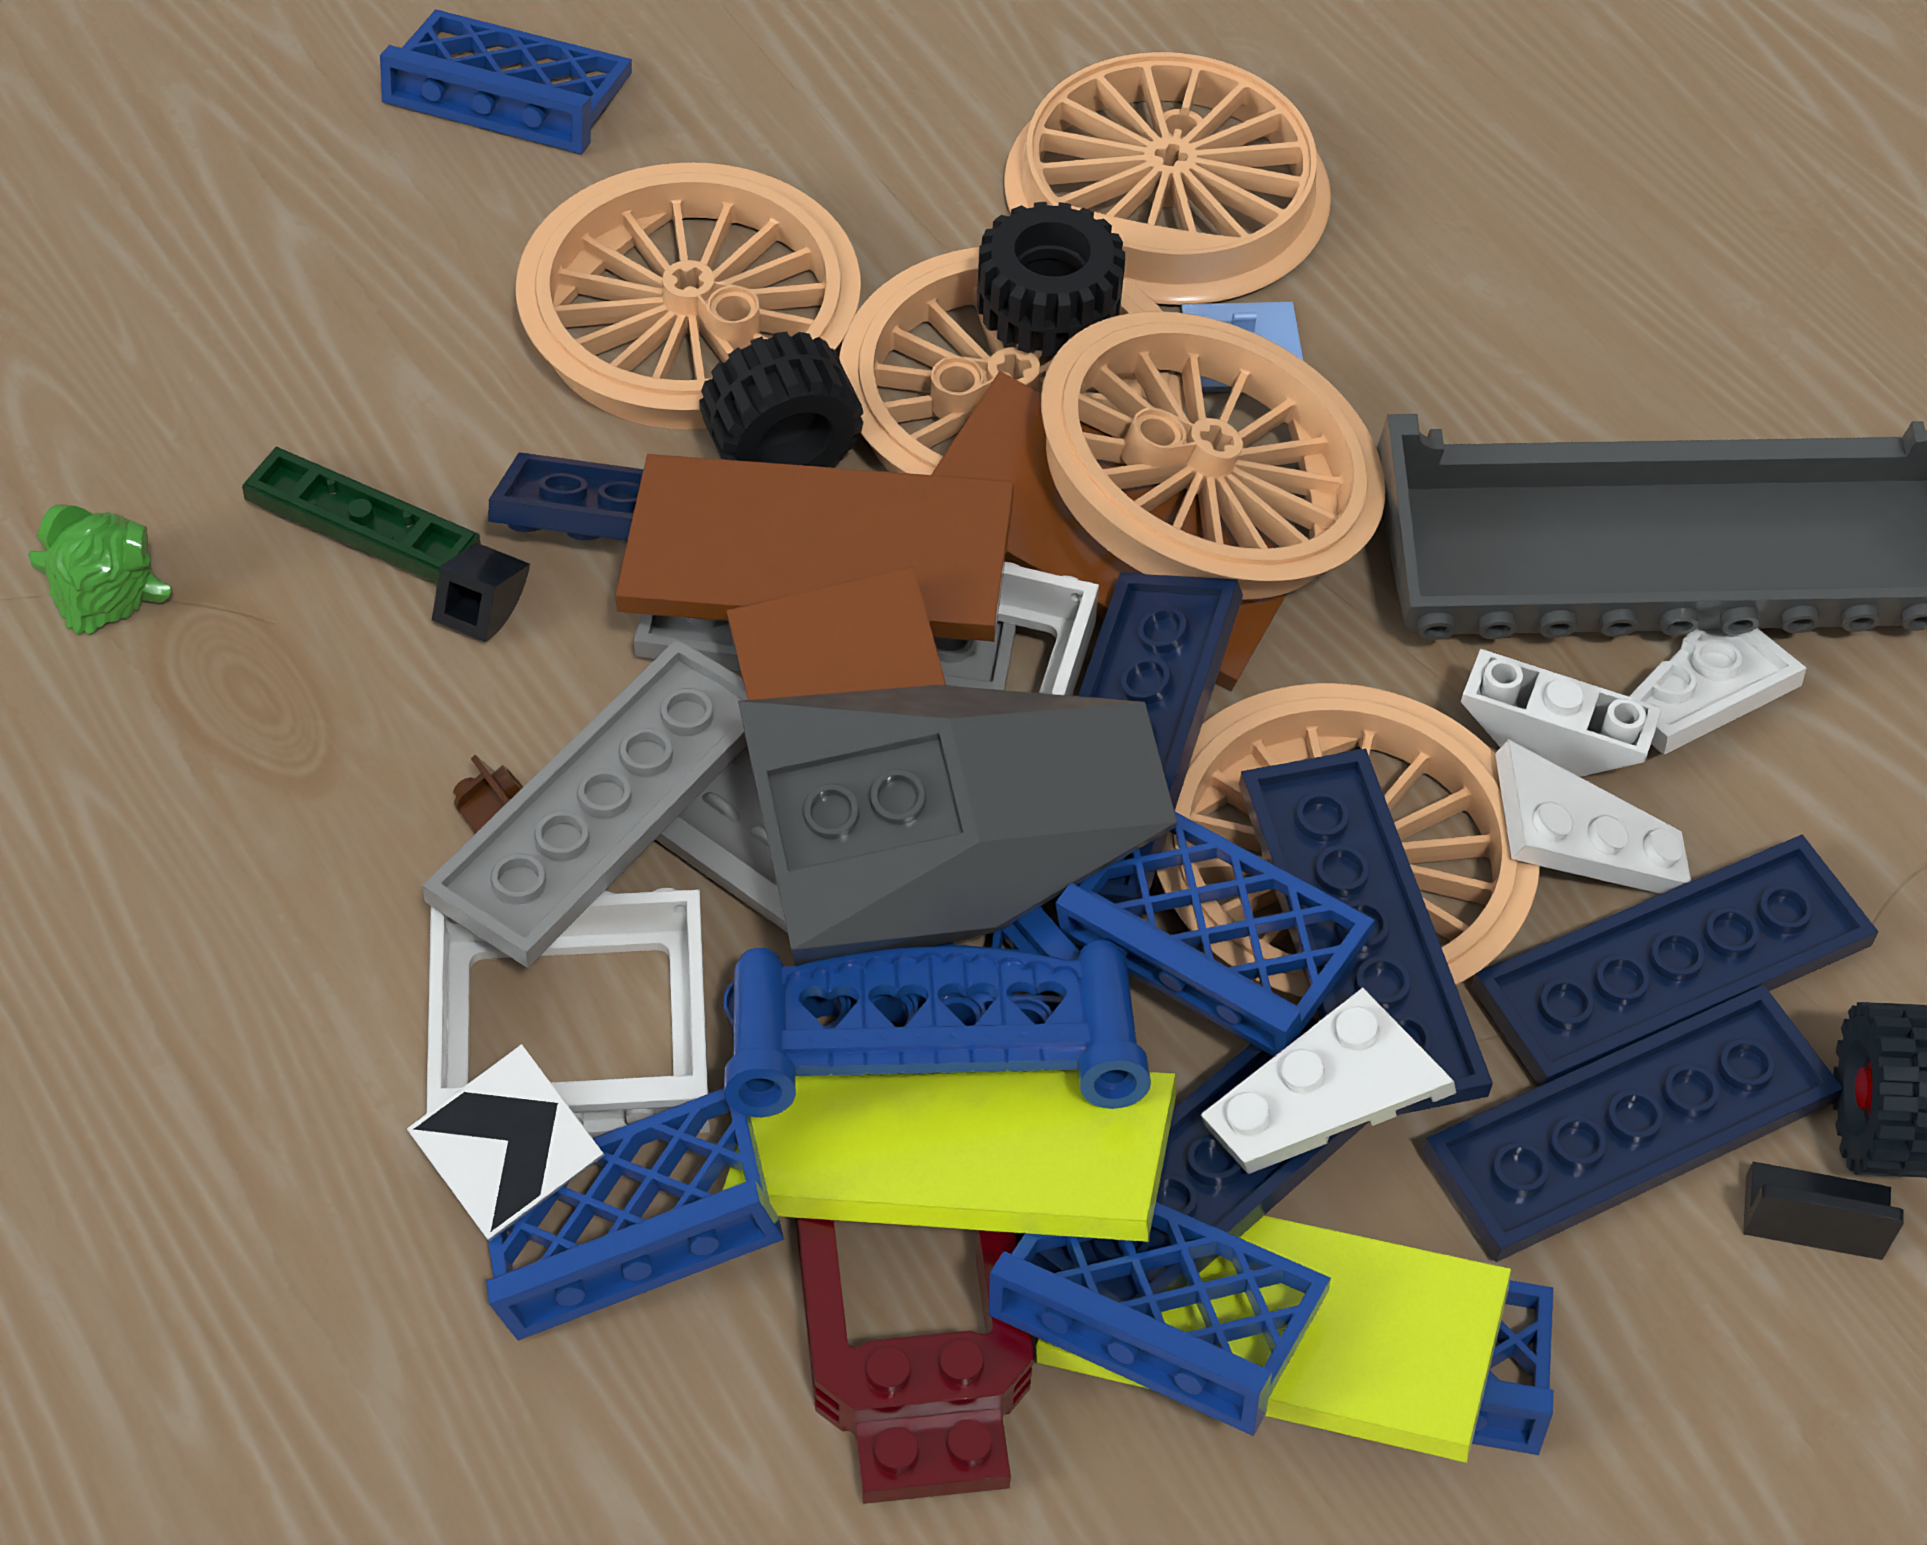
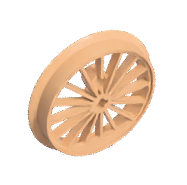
(1177, 165)
(723, 305)
(955, 381)
(1207, 455)
(1335, 718)

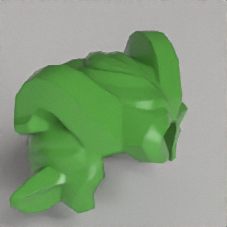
(95, 566)

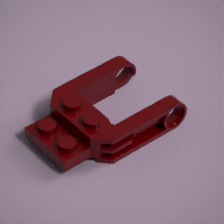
(918, 1405)

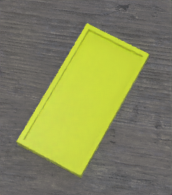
(967, 1153)
(1389, 1353)

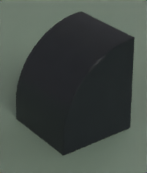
(479, 591)

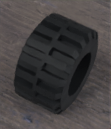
(1048, 275)
(782, 403)

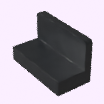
(1820, 1211)

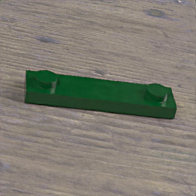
(356, 514)

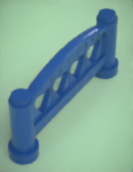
(783, 1040)

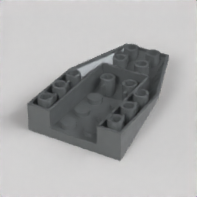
(944, 807)

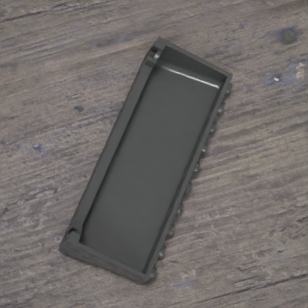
(1655, 534)

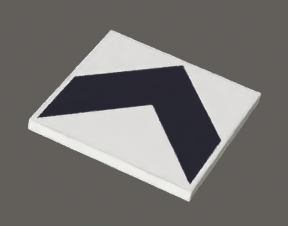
(505, 1142)

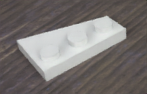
(1716, 682)
(1582, 829)
(1330, 1079)

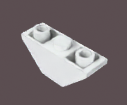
(1559, 716)

